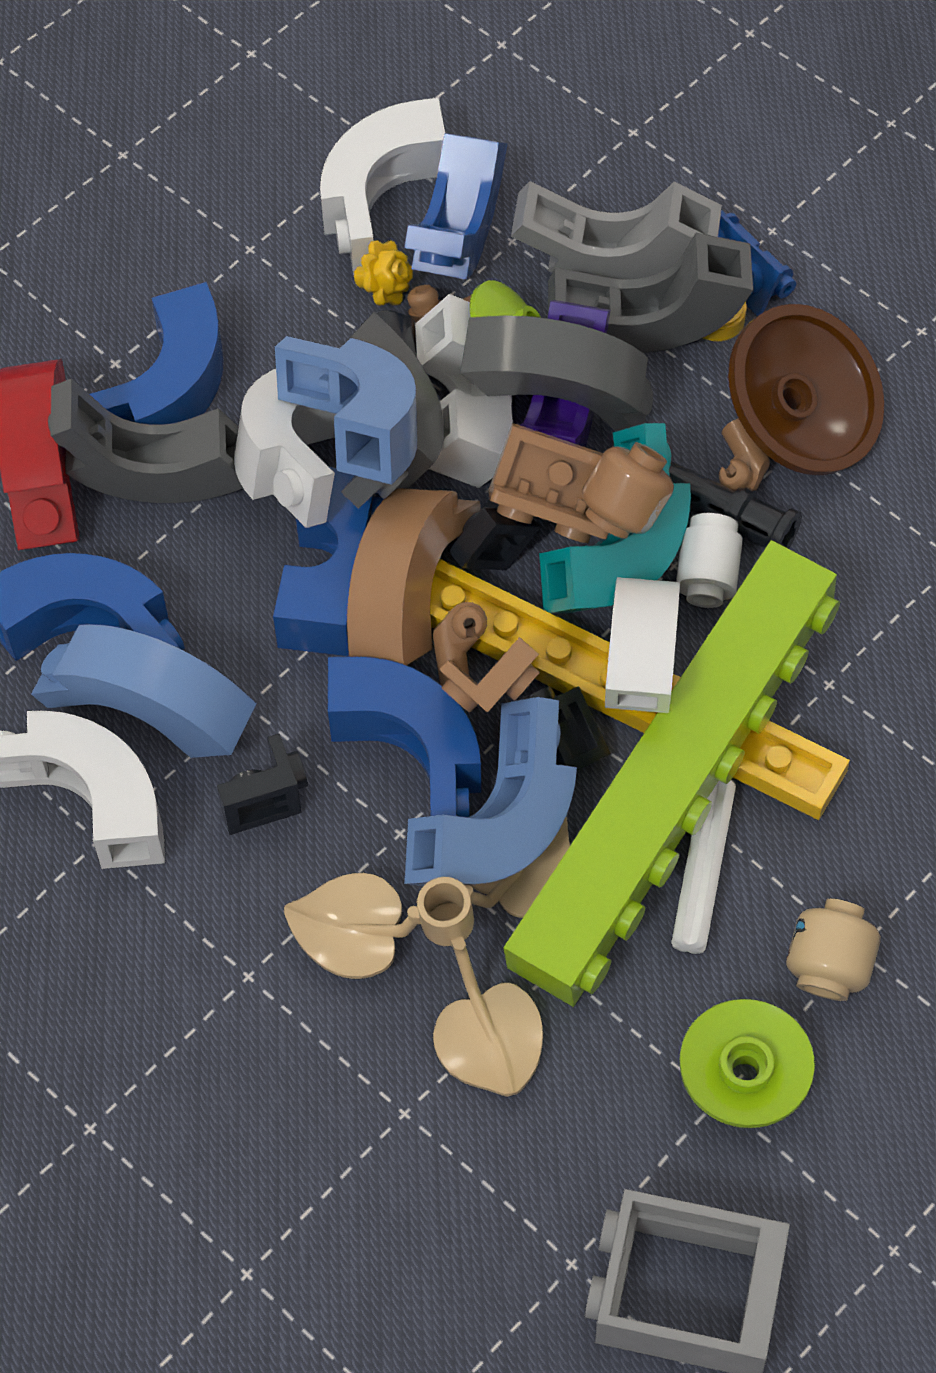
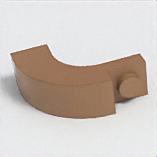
(396, 571)

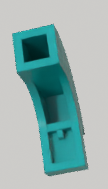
(587, 575)

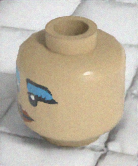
(833, 950)

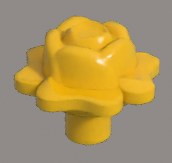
(384, 273)

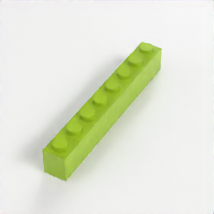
(671, 774)

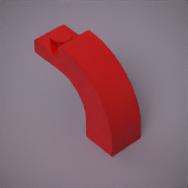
(32, 460)

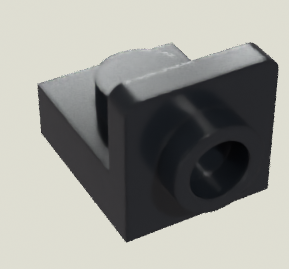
(491, 540)
(579, 733)
(266, 795)

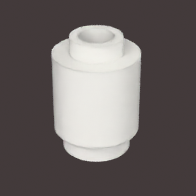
(709, 560)

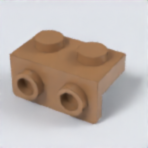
(545, 480)
(509, 676)

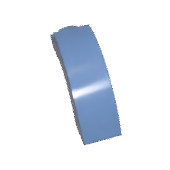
(367, 393)
(150, 681)
(517, 818)

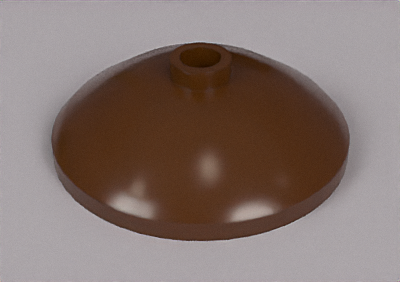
(824, 378)

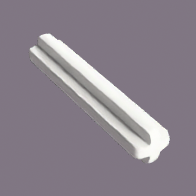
(703, 873)

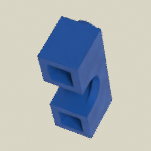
(314, 599)

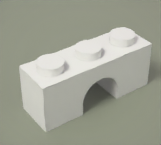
(472, 421)

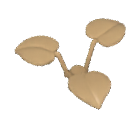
(479, 1040)

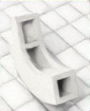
(371, 158)
(275, 454)
(642, 645)
(100, 769)

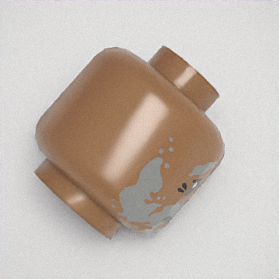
(627, 490)

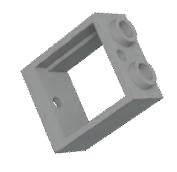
(701, 1226)

